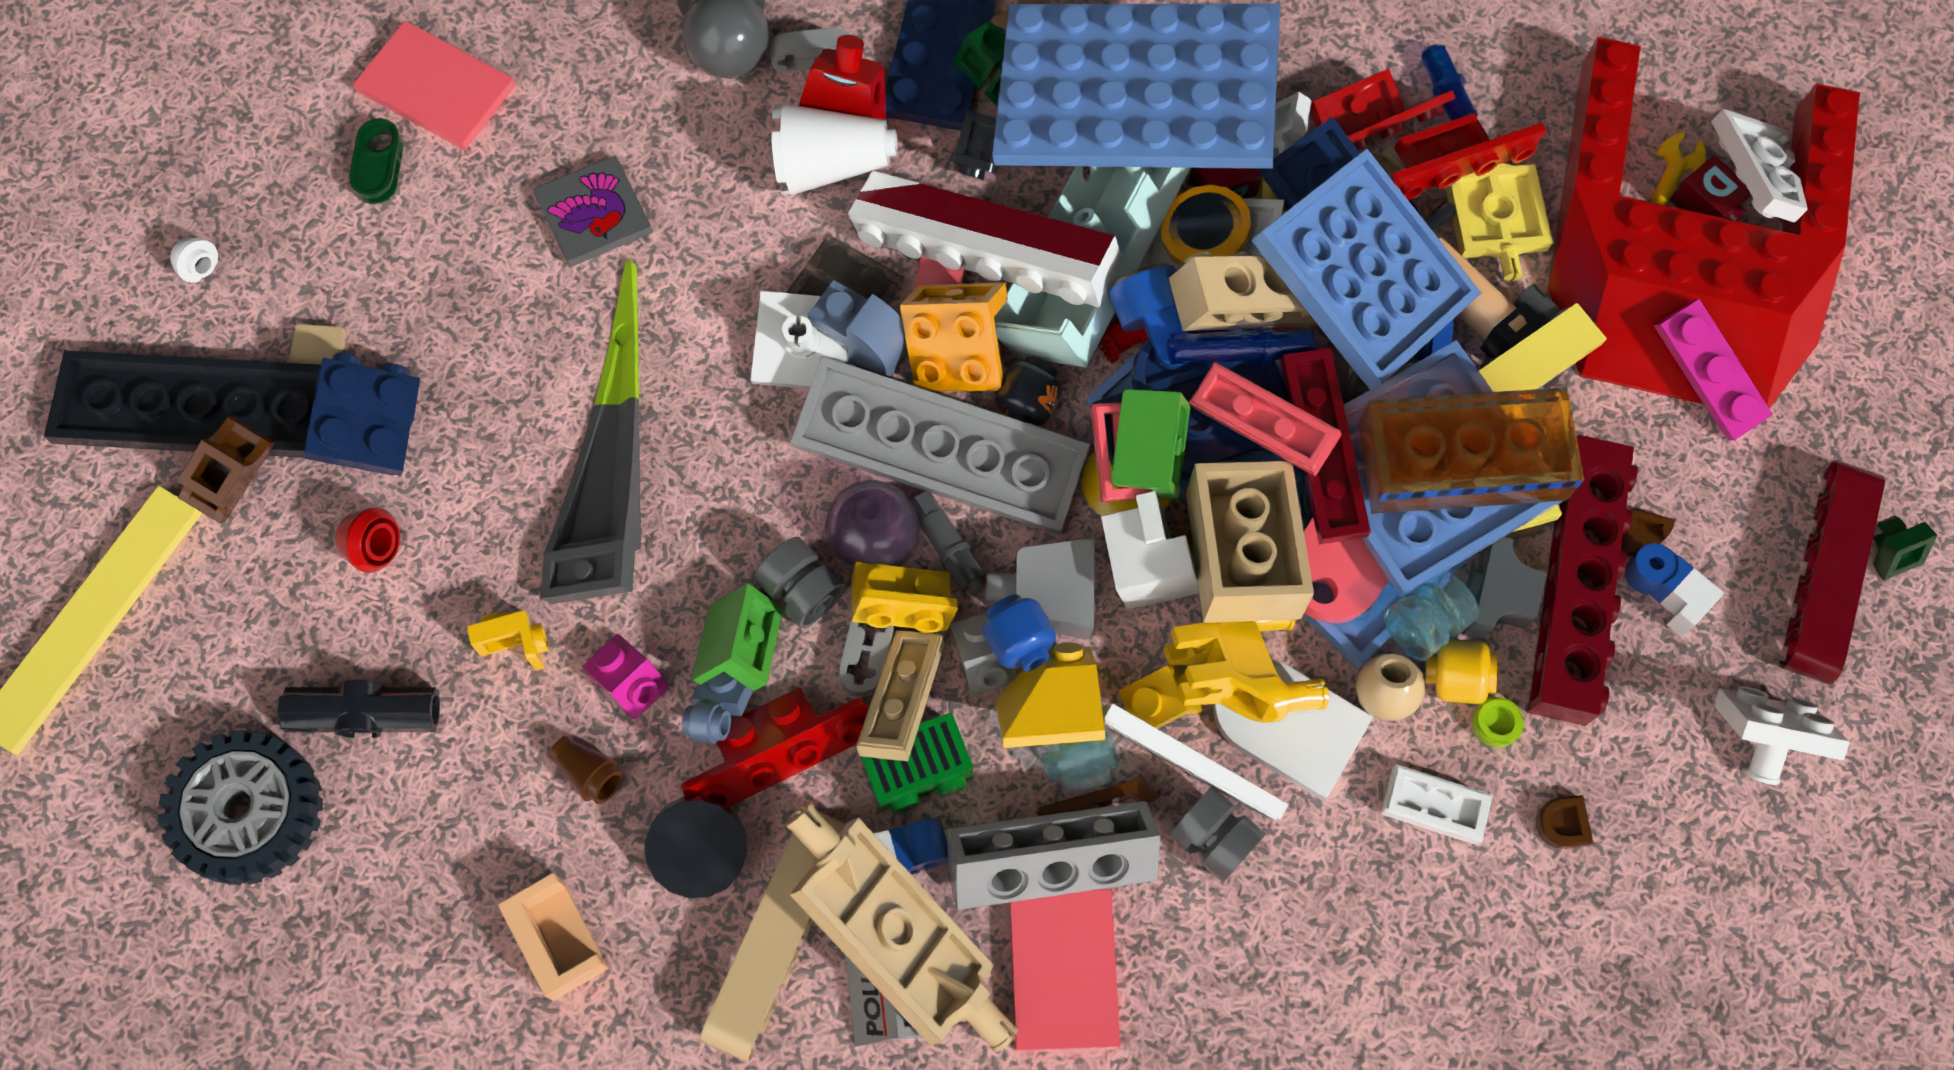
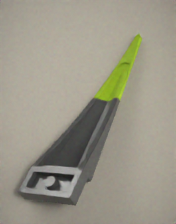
(601, 513)

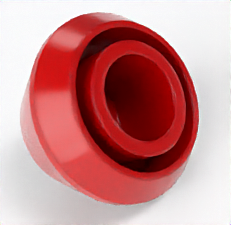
(368, 539)

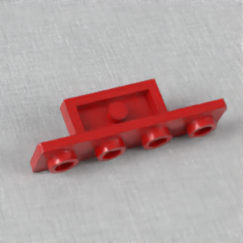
(1373, 107)
(1457, 149)
(775, 745)

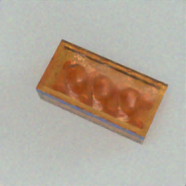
(1470, 450)

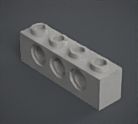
(1052, 855)

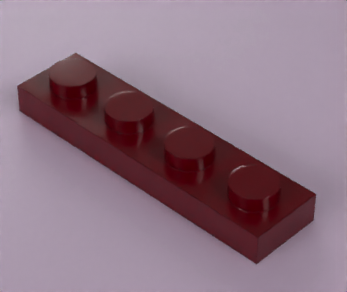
(1336, 489)

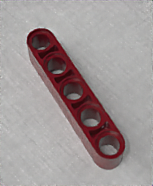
(1834, 572)

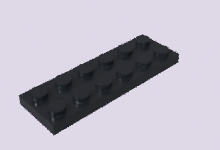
(177, 401)

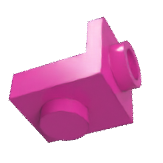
(626, 676)

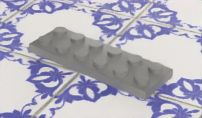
(940, 445)

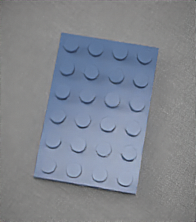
(1138, 85)

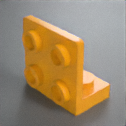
(954, 336)

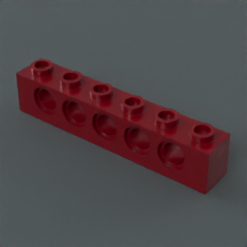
(1553, 689)

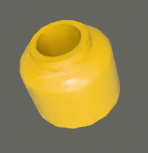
(1463, 672)

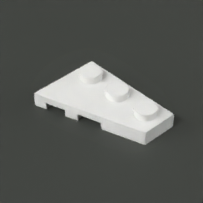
(1762, 164)

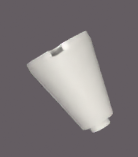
(827, 147)

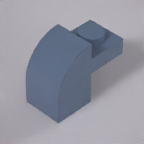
(865, 326)

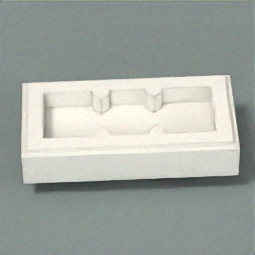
(1437, 804)

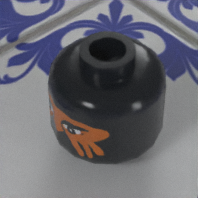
(1029, 391)

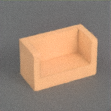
(553, 937)

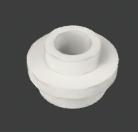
(193, 258)

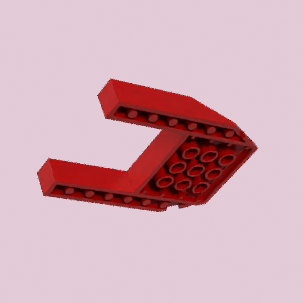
(1644, 259)

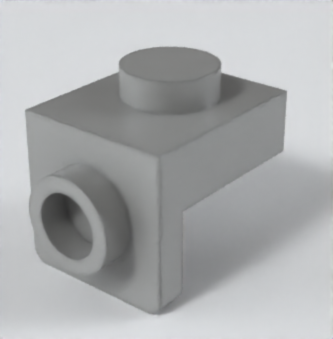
(977, 658)

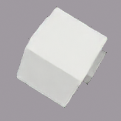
(1144, 557)

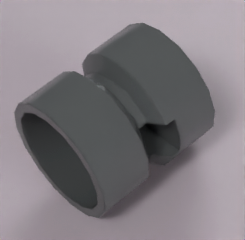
(793, 575)
(1217, 834)

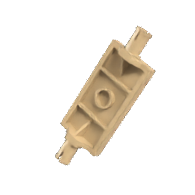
(895, 931)

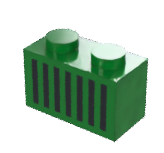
(935, 764)

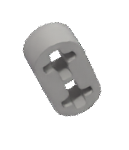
(801, 48)
(852, 654)

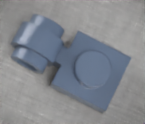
(712, 709)

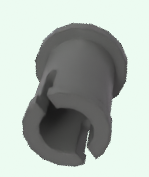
(1539, 303)

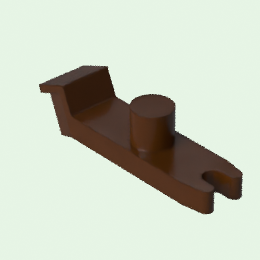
(1137, 789)

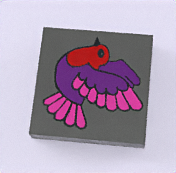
(592, 211)

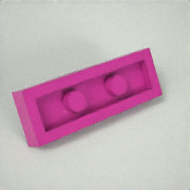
(1713, 369)

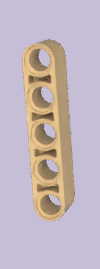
(763, 957)

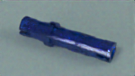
(1258, 345)

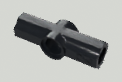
(359, 708)

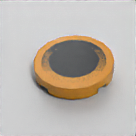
(1206, 221)

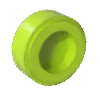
(1497, 722)

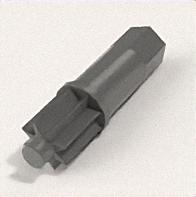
(948, 543)

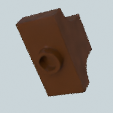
(223, 468)

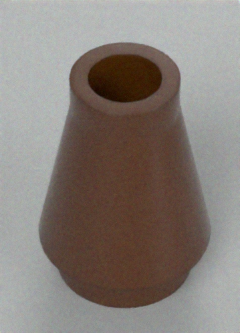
(588, 771)

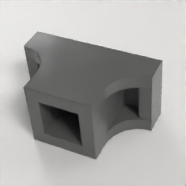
(1504, 590)

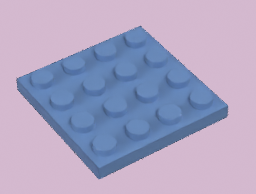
(1367, 269)
(1426, 542)

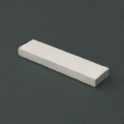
(1193, 762)

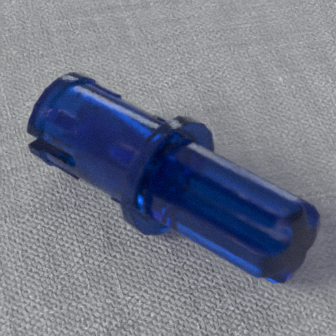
(1445, 78)

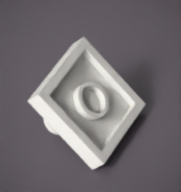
(788, 344)

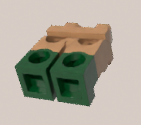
(983, 53)

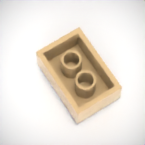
(1248, 542)

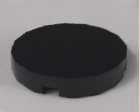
(696, 847)

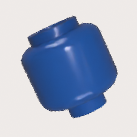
(1019, 632)

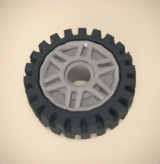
(210, 785)

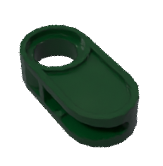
(376, 172)

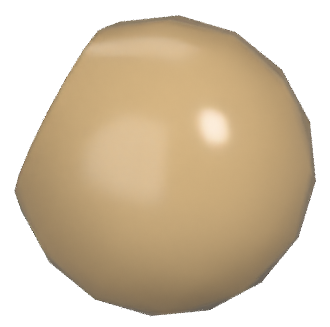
(1390, 687)

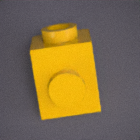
(504, 631)
(1157, 698)

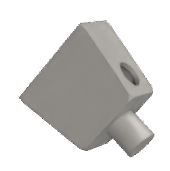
(1056, 577)

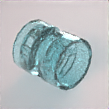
(1431, 615)

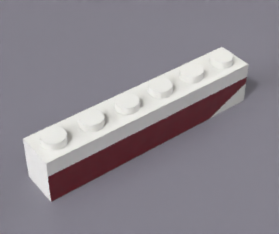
(987, 239)

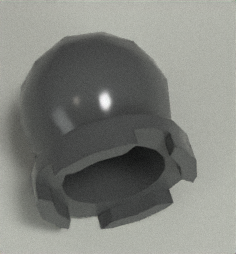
(725, 35)

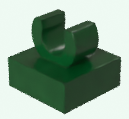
(1901, 547)

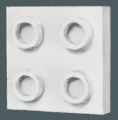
(1777, 729)

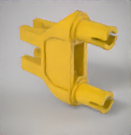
(1237, 671)

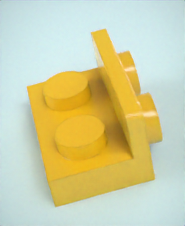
(902, 597)

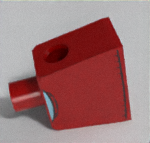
(846, 81)

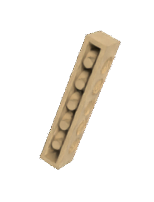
(1234, 294)

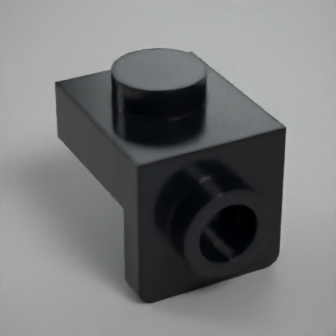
(976, 146)

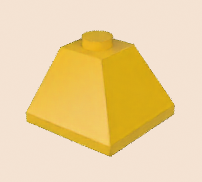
(1053, 701)

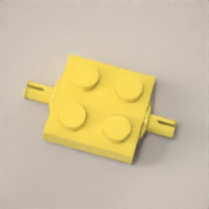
(1500, 216)

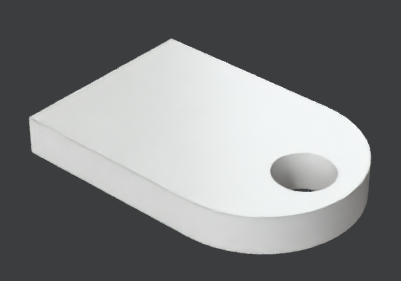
(1304, 746)

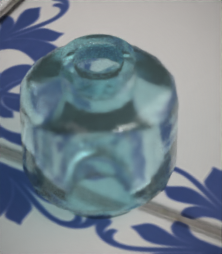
(1081, 764)

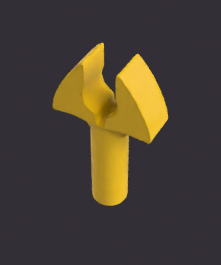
(1675, 166)

